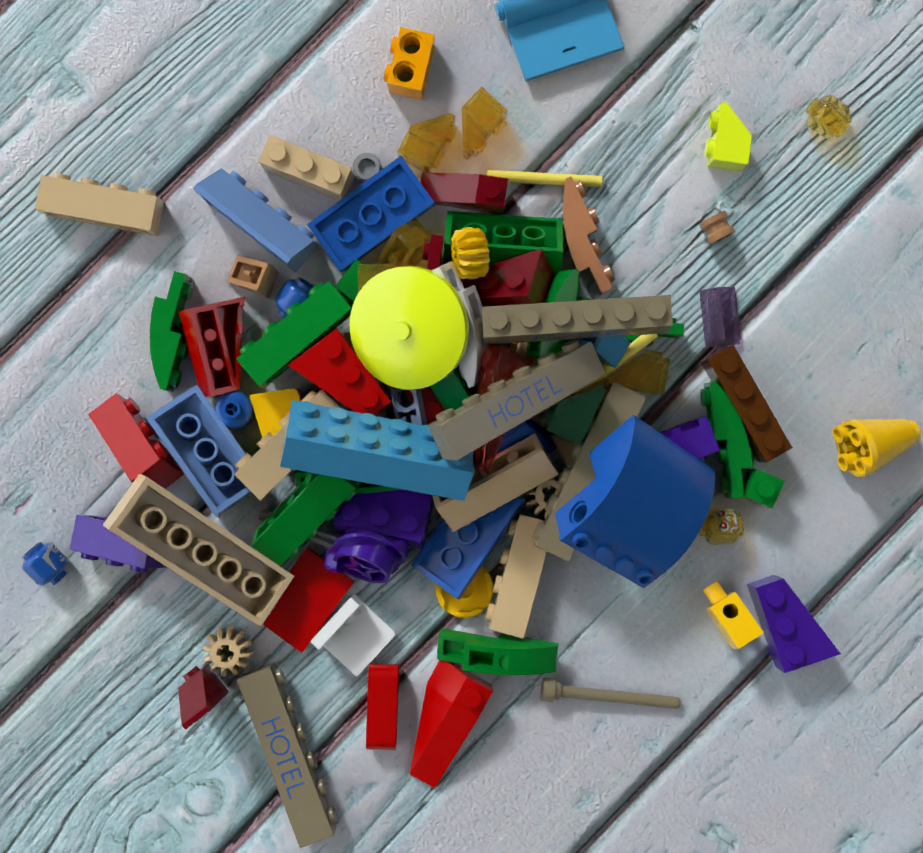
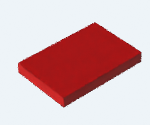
(307, 600)

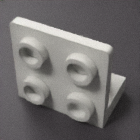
(354, 635)

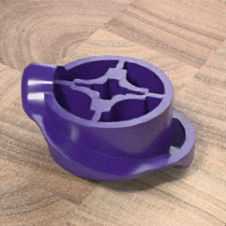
(366, 555)

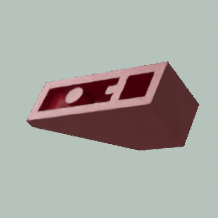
(466, 191)
(199, 694)

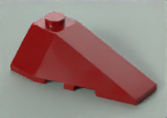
(447, 716)

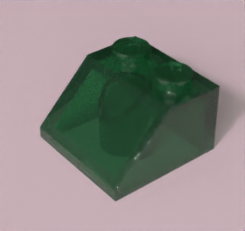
(571, 417)

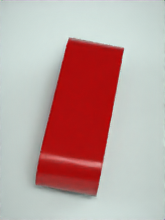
(382, 706)

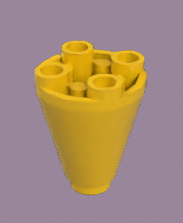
(872, 443)

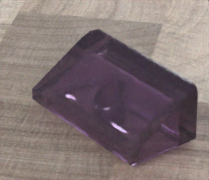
(720, 317)

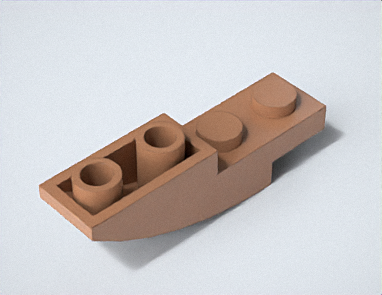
(579, 224)

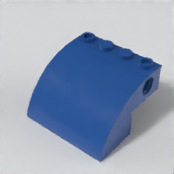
(640, 506)

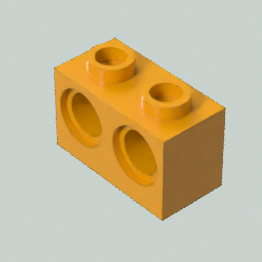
(415, 64)

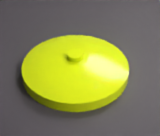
(409, 327)

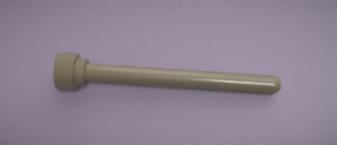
(554, 690)

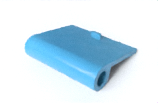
(548, 28)

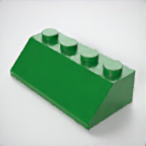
(510, 236)

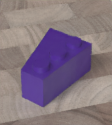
(694, 436)
(388, 513)
(788, 626)

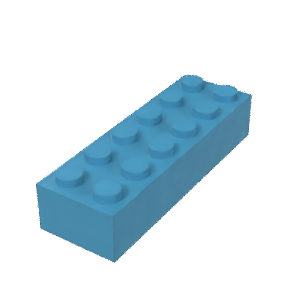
(371, 451)

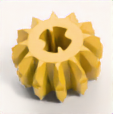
(470, 253)

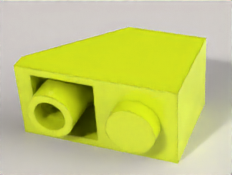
(729, 140)

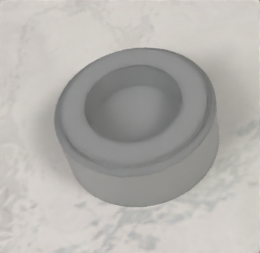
(366, 166)

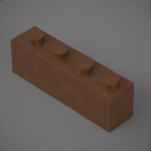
(761, 426)

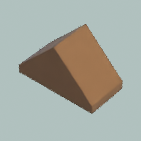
(253, 275)

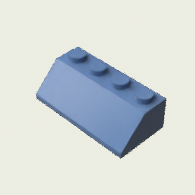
(256, 218)
(202, 448)

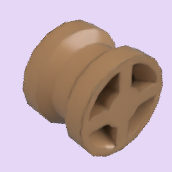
(717, 227)

